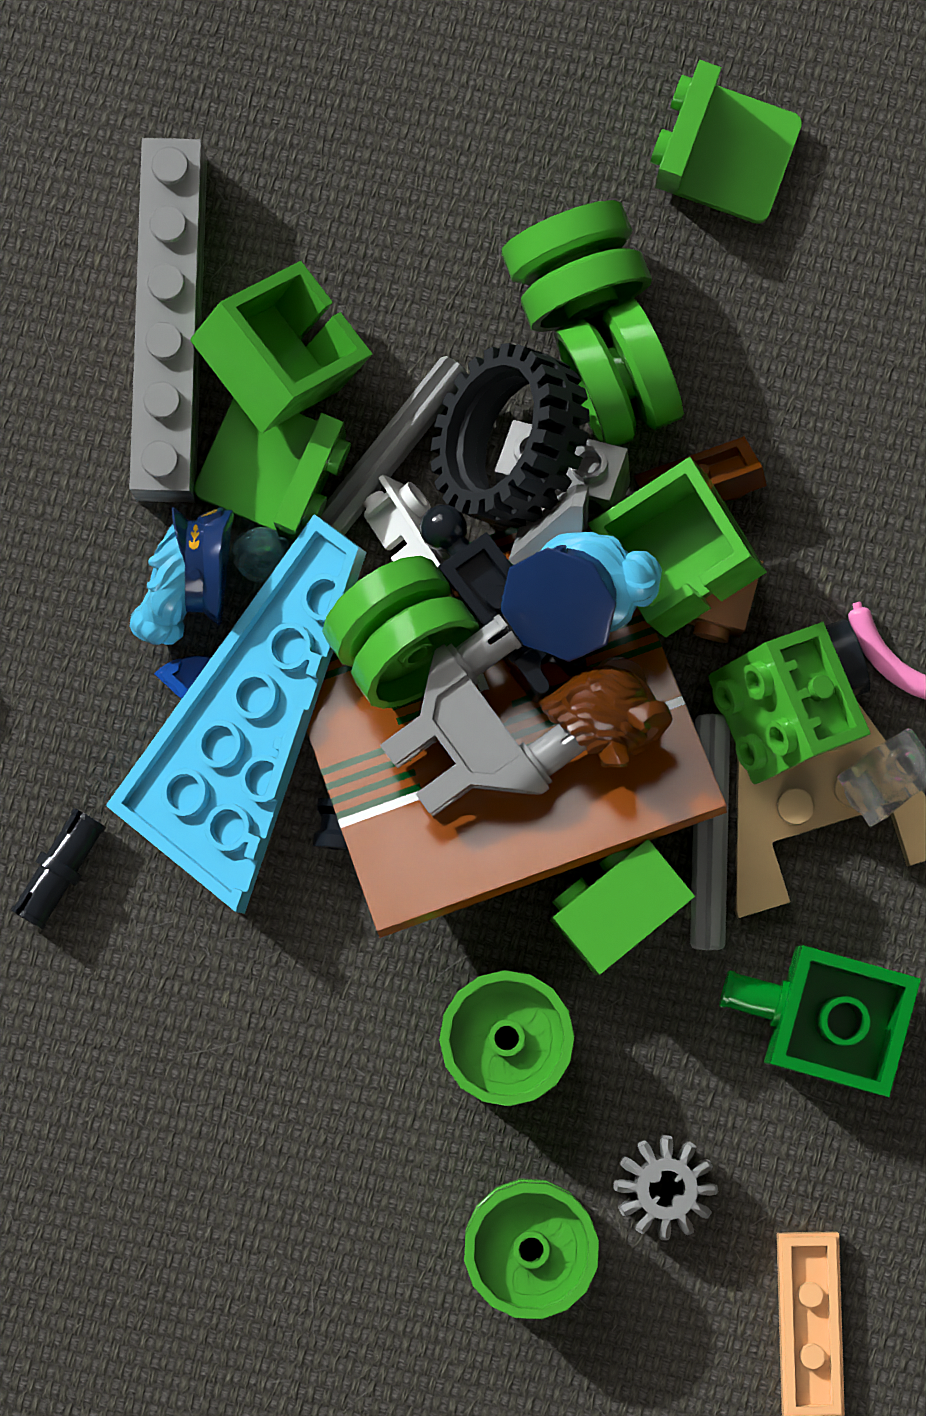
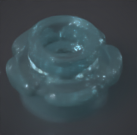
(259, 553)

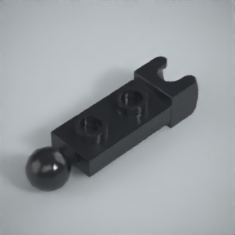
(478, 579)

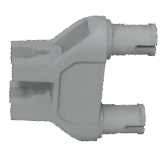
(471, 730)

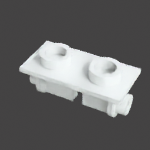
(397, 518)

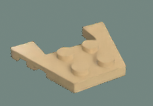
(800, 802)

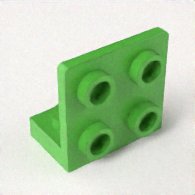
(787, 702)

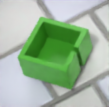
(259, 351)
(691, 537)
(620, 906)

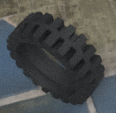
(548, 448)

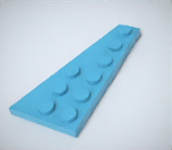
(229, 747)

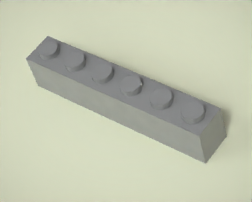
(166, 319)

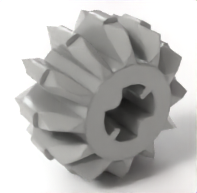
(679, 1202)

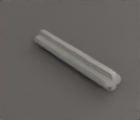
(392, 445)
(711, 844)

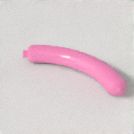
(881, 656)

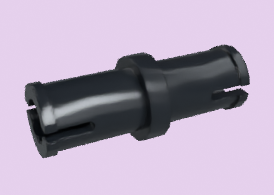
(58, 868)

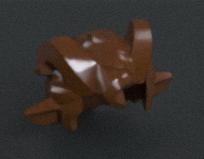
(609, 710)

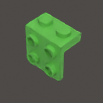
(724, 147)
(273, 474)

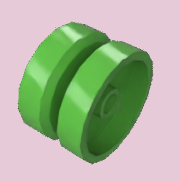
(576, 265)
(621, 372)
(393, 626)
(542, 1046)
(553, 1277)

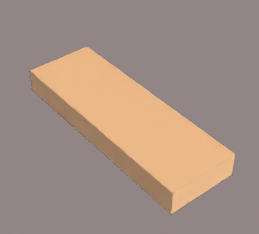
(810, 1324)

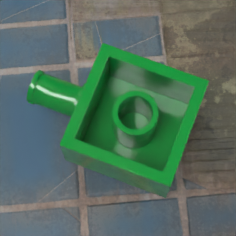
(831, 1017)

